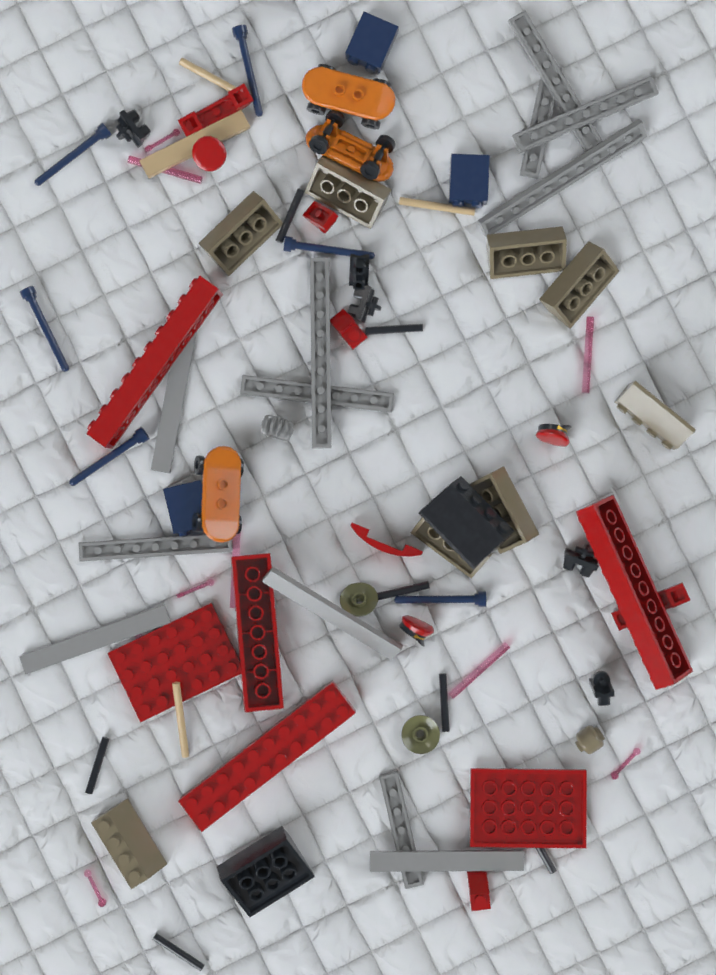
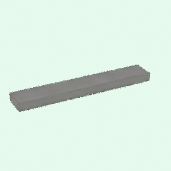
(542, 111)
(399, 822)

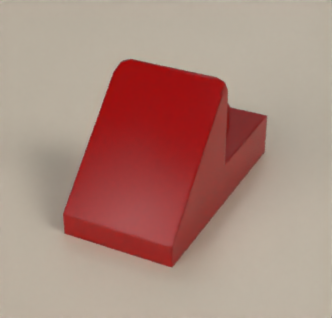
(320, 216)
(348, 329)
(478, 890)

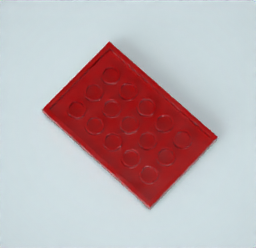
(184, 651)
(528, 808)

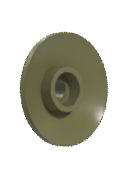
(359, 592)
(422, 744)

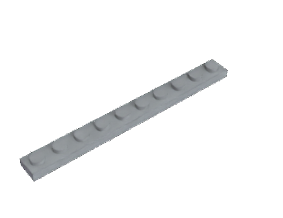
(562, 178)
(320, 353)

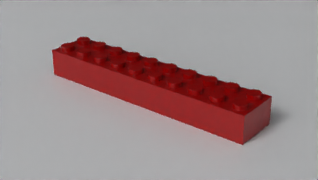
(154, 363)
(634, 592)
(267, 756)

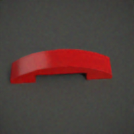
(235, 101)
(407, 551)
(670, 597)

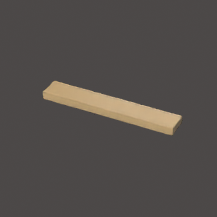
(182, 149)

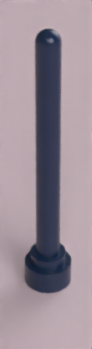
(240, 33)
(101, 133)
(292, 244)
(29, 295)
(139, 436)
(478, 599)

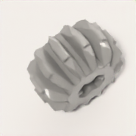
(277, 427)

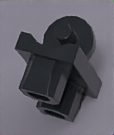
(129, 130)
(359, 271)
(367, 304)
(582, 557)
(602, 688)

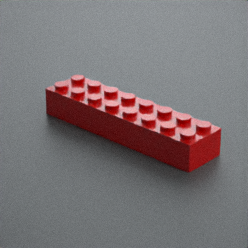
(257, 633)

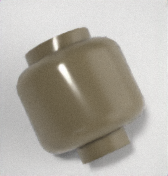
(589, 739)

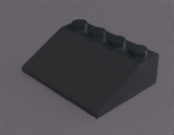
(466, 522)
(265, 871)

